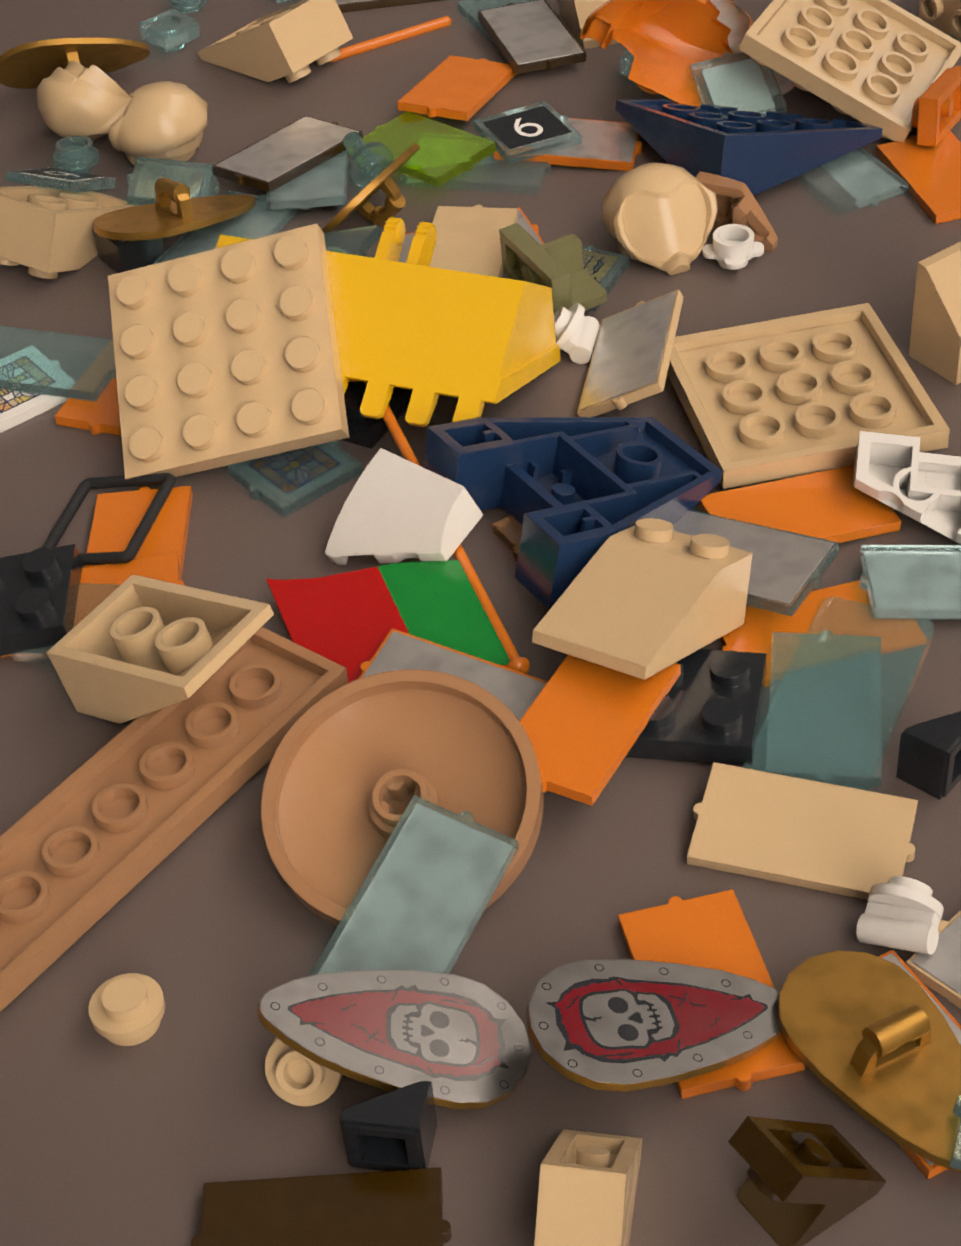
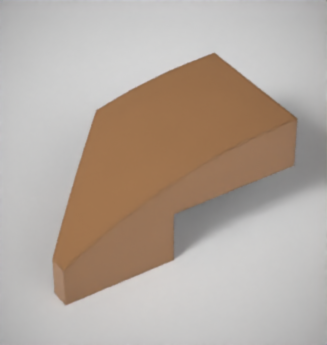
(739, 206)

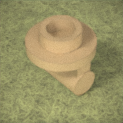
(297, 1077)

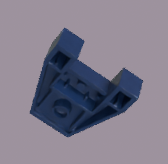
(570, 483)

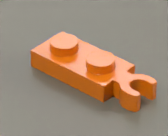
(938, 108)

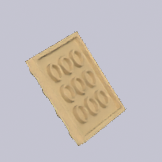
(855, 55)
(227, 355)
(798, 392)

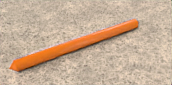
(393, 37)

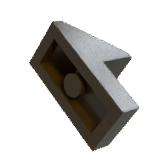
(800, 1177)

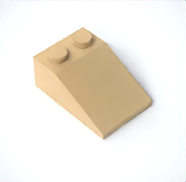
(283, 42)
(50, 228)
(649, 599)
(151, 646)

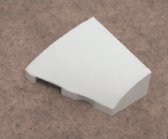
(910, 481)
(402, 514)

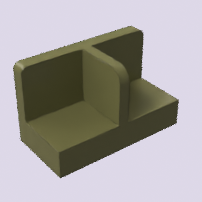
(551, 265)

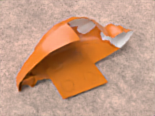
(669, 38)

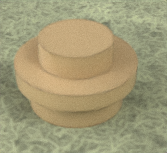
(127, 1009)

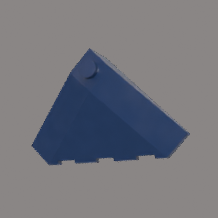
(743, 143)

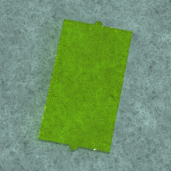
(443, 148)

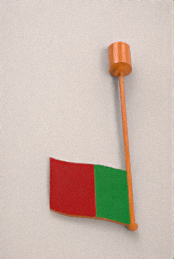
(355, 610)

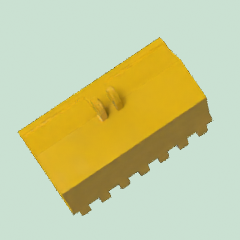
(434, 328)

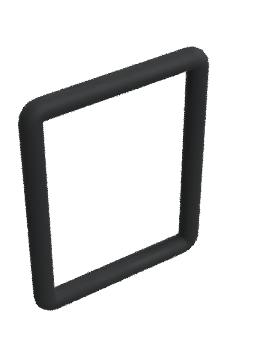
(167, 483)

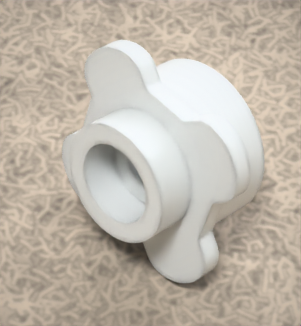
(733, 246)

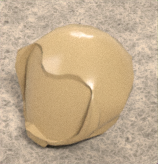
(80, 101)
(160, 123)
(660, 215)

